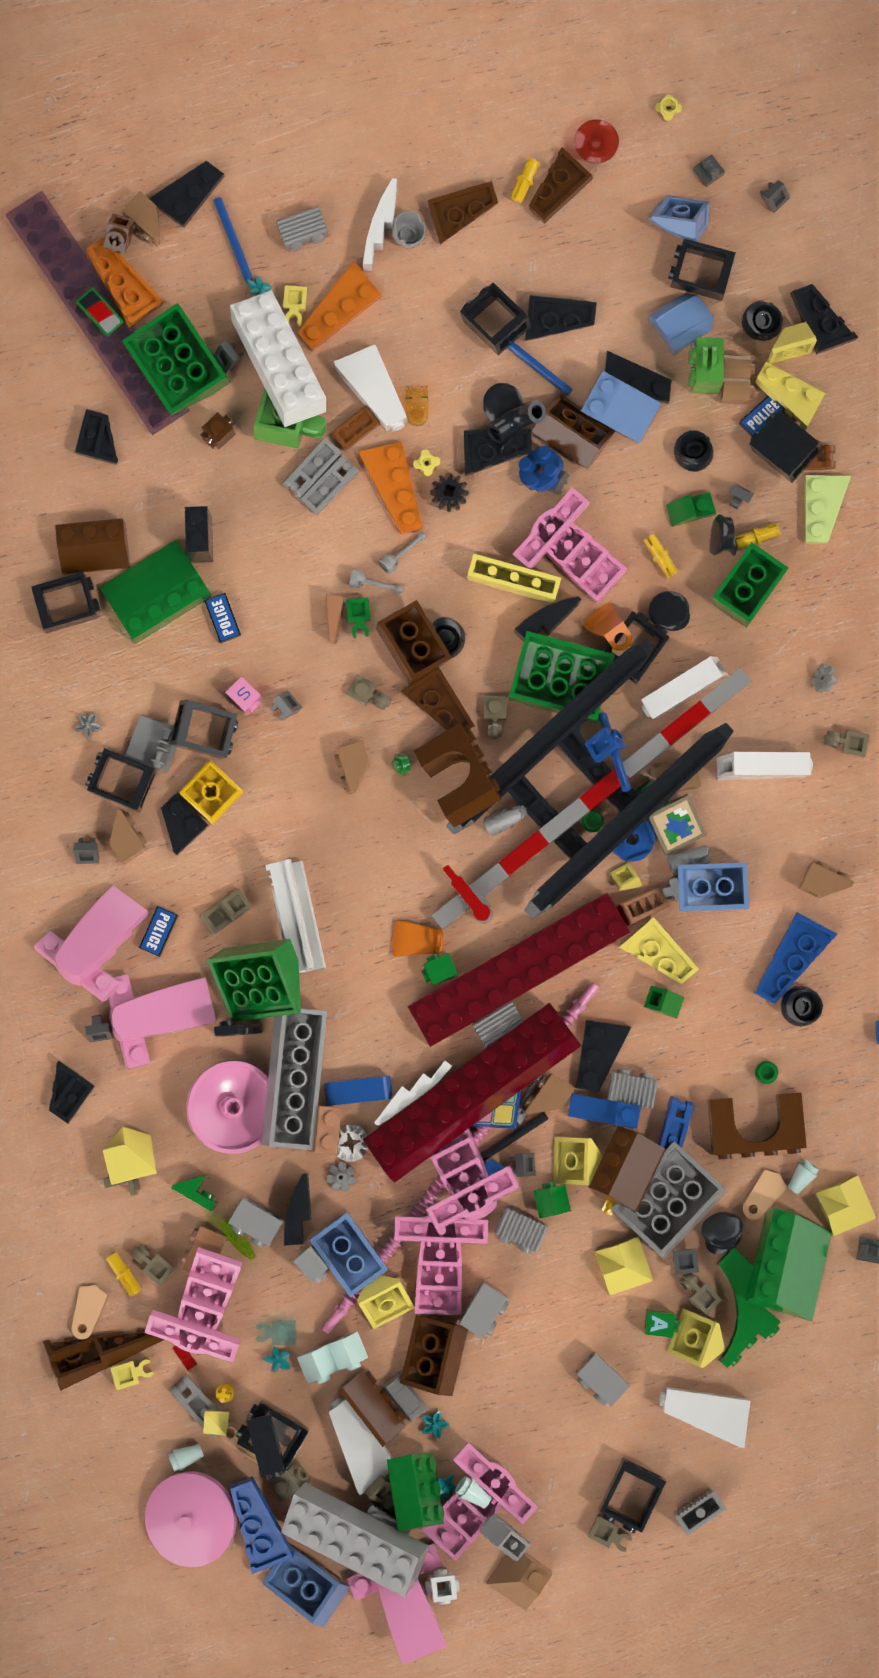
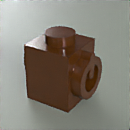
(118, 233)
(218, 431)

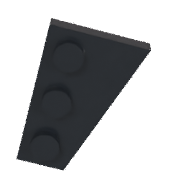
(187, 194)
(558, 315)
(821, 319)
(639, 377)
(483, 452)
(598, 1053)

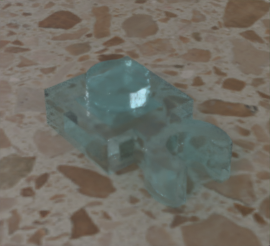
(281, 1333)

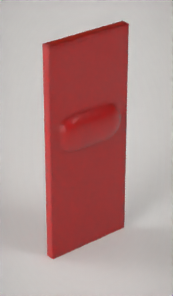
(185, 1358)

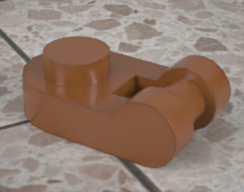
(828, 463)

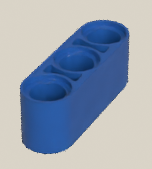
(358, 1090)

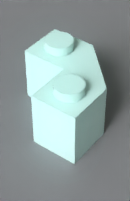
(327, 1359)

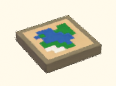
(676, 824)

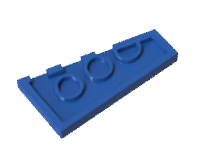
(797, 950)
(259, 1527)

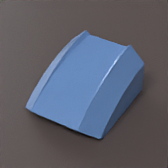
(682, 217)
(682, 321)

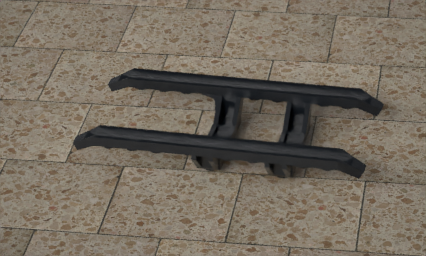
(632, 806)

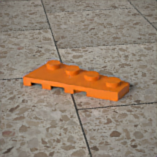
(127, 288)
(342, 304)
(392, 478)

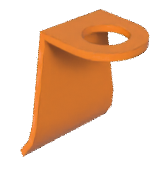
(608, 624)
(415, 939)

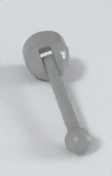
(390, 562)
(358, 579)
(521, 1113)

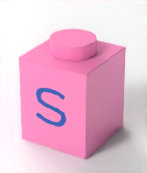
(244, 696)

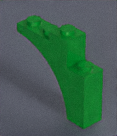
(750, 1318)

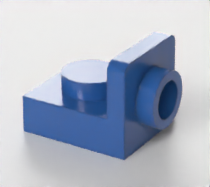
(604, 743)

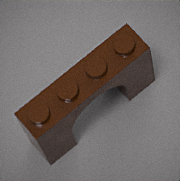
(479, 788)
(788, 1134)

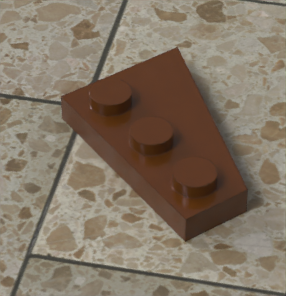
(561, 184)
(460, 208)
(438, 700)

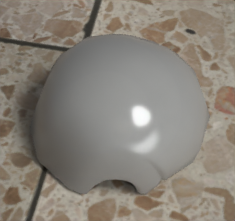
(408, 229)

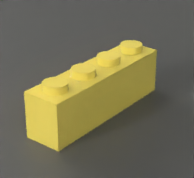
(513, 578)

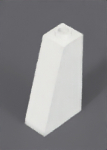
(372, 385)
(684, 687)
(763, 765)
(713, 1413)
(361, 1449)

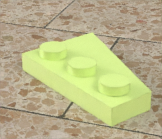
(822, 505)

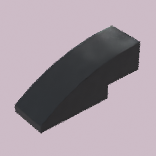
(548, 617)
(298, 1211)

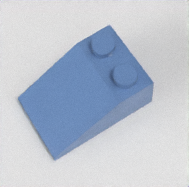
(620, 406)
(713, 887)
(348, 1254)
(307, 1587)

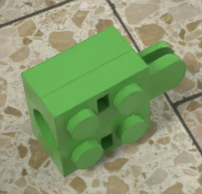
(707, 365)
(270, 428)

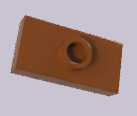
(355, 428)

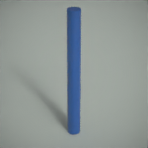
(234, 242)
(538, 367)
(616, 758)

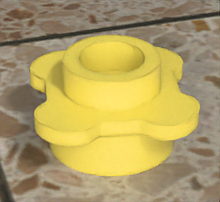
(670, 101)
(420, 463)

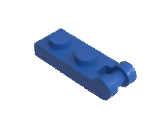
(674, 1127)

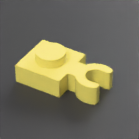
(295, 301)
(127, 1374)

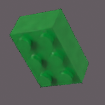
(749, 584)
(415, 1491)

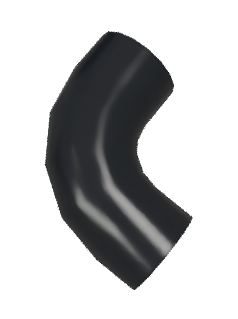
(515, 419)

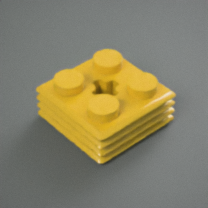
(209, 777)

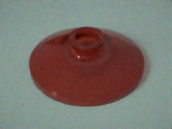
(596, 131)

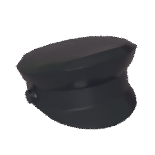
(762, 321)
(500, 399)
(693, 451)
(722, 536)
(669, 610)
(451, 634)
(801, 1006)
(722, 1232)

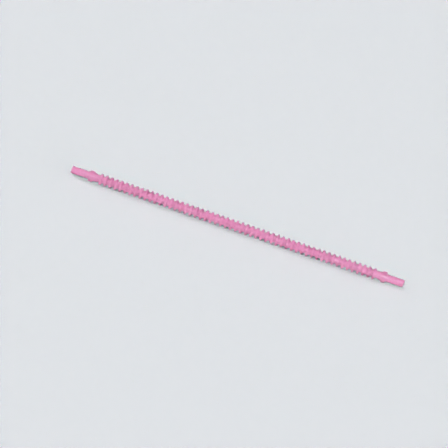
(343, 1307)

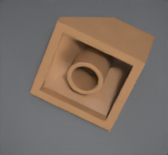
(520, 1580)

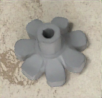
(824, 678)
(345, 1172)

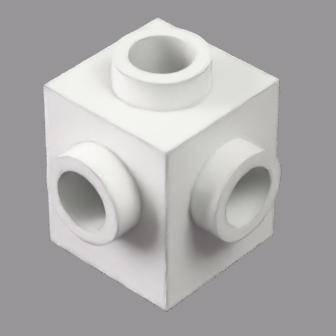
(444, 1595)

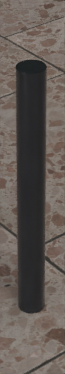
(515, 1135)

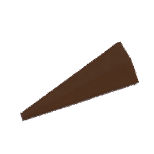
(82, 1358)

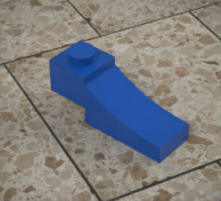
(604, 1111)

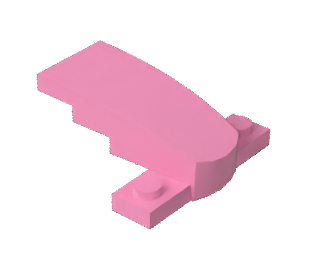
(571, 548)
(94, 942)
(156, 1014)
(468, 1183)
(439, 1260)
(201, 1308)
(465, 1519)
(408, 1617)

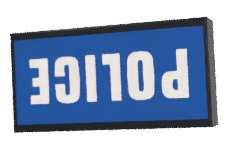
(757, 418)
(222, 618)
(158, 931)

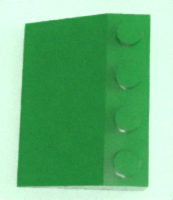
(176, 360)
(155, 591)
(555, 672)
(258, 979)
(789, 1264)

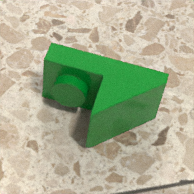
(690, 509)
(190, 1190)

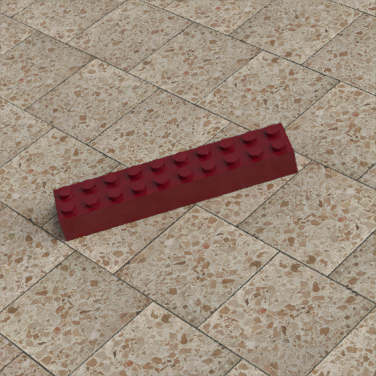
(519, 969)
(471, 1092)

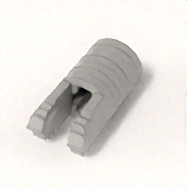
(504, 819)
(695, 855)

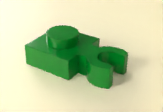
(358, 613)

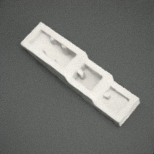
(382, 220)
(404, 1097)

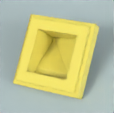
(626, 877)
(216, 1422)

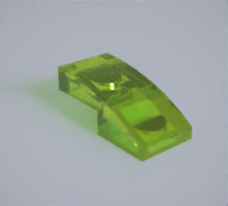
(242, 1245)

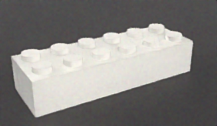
(278, 358)

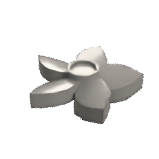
(88, 725)

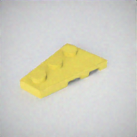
(792, 393)
(658, 949)

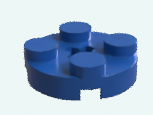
(533, 461)
(643, 846)

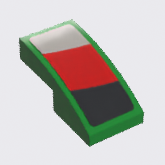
(99, 311)

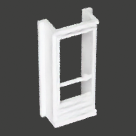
(296, 913)

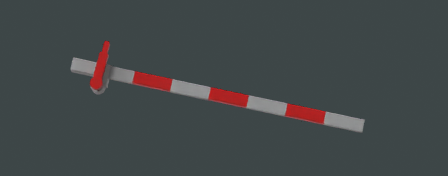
(474, 895)

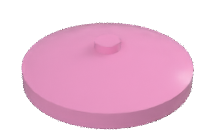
(228, 1106)
(190, 1519)

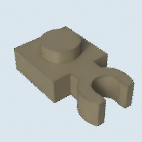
(606, 1533)

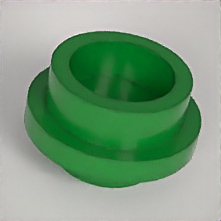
(401, 764)
(593, 821)
(766, 1072)

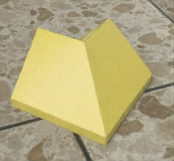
(793, 343)
(129, 1156)
(575, 1160)
(845, 1205)
(623, 1265)
(384, 1300)
(697, 1339)

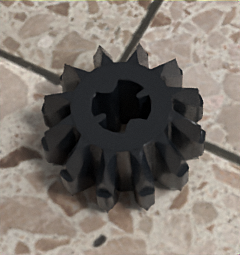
(440, 491)

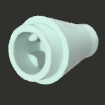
(803, 1175)
(184, 1457)
(471, 1491)

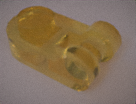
(417, 412)

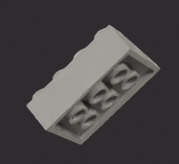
(673, 1202)

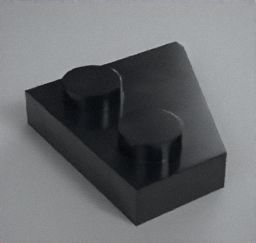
(96, 438)
(182, 823)
(228, 1028)
(68, 1093)

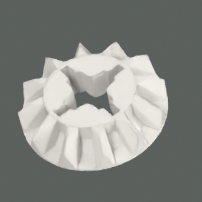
(360, 1148)

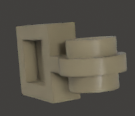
(363, 691)
(495, 709)
(853, 742)
(157, 1268)
(704, 1297)

